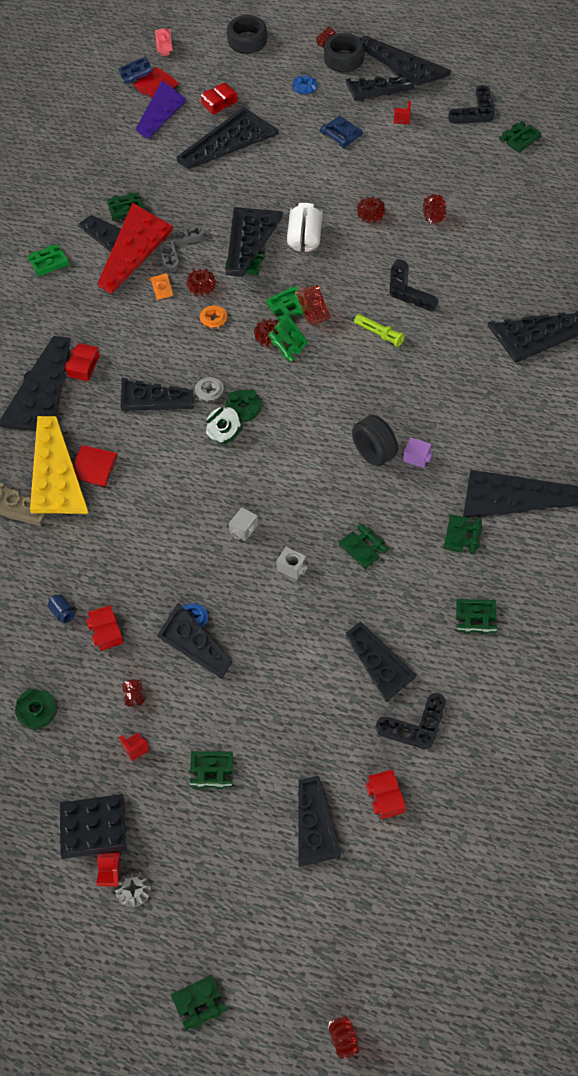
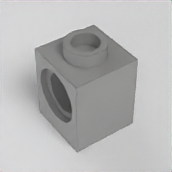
(243, 524)
(288, 557)

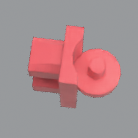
(163, 41)

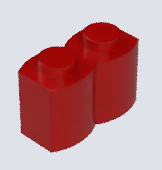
(219, 98)
(82, 361)
(105, 628)
(386, 794)

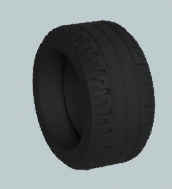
(247, 44)
(346, 62)
(375, 440)

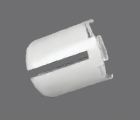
(296, 225)

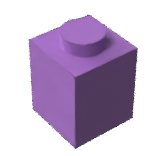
(417, 452)

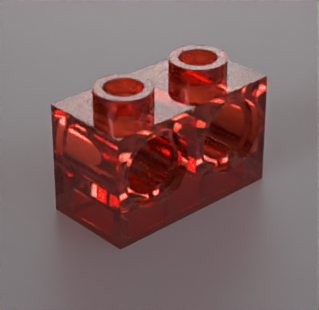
(313, 304)

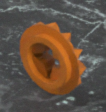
(208, 312)

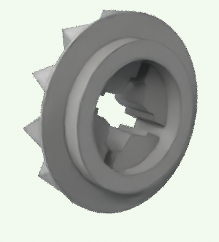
(204, 384)
(141, 894)

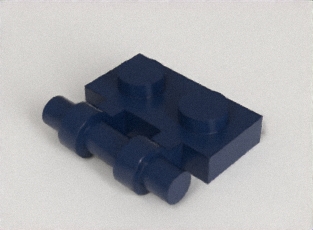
(135, 70)

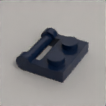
(343, 128)

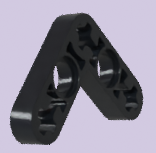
(480, 109)
(403, 292)
(416, 731)

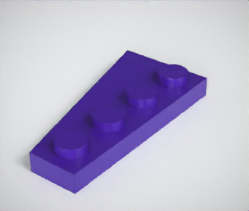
(160, 109)

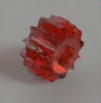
(434, 208)
(371, 209)
(200, 282)
(263, 329)
(343, 1037)

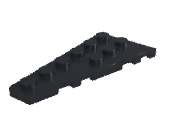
(41, 388)

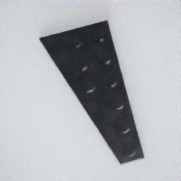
(406, 64)
(233, 134)
(248, 236)
(534, 333)
(508, 494)

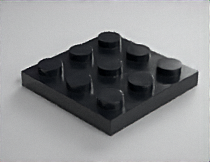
(92, 826)

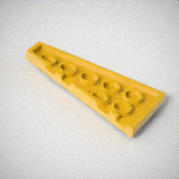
(54, 478)

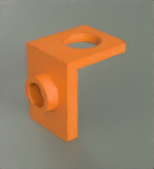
(161, 286)

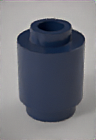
(61, 608)

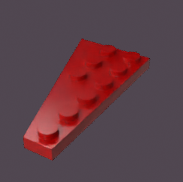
(136, 241)

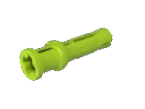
(386, 333)

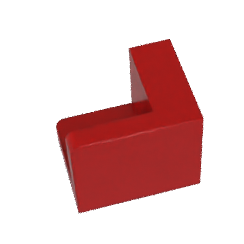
(402, 115)
(134, 746)
(108, 869)

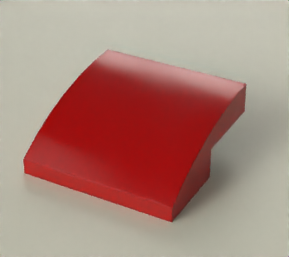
(150, 83)
(94, 465)

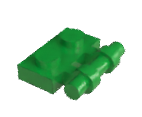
(47, 260)
(283, 301)
(292, 336)

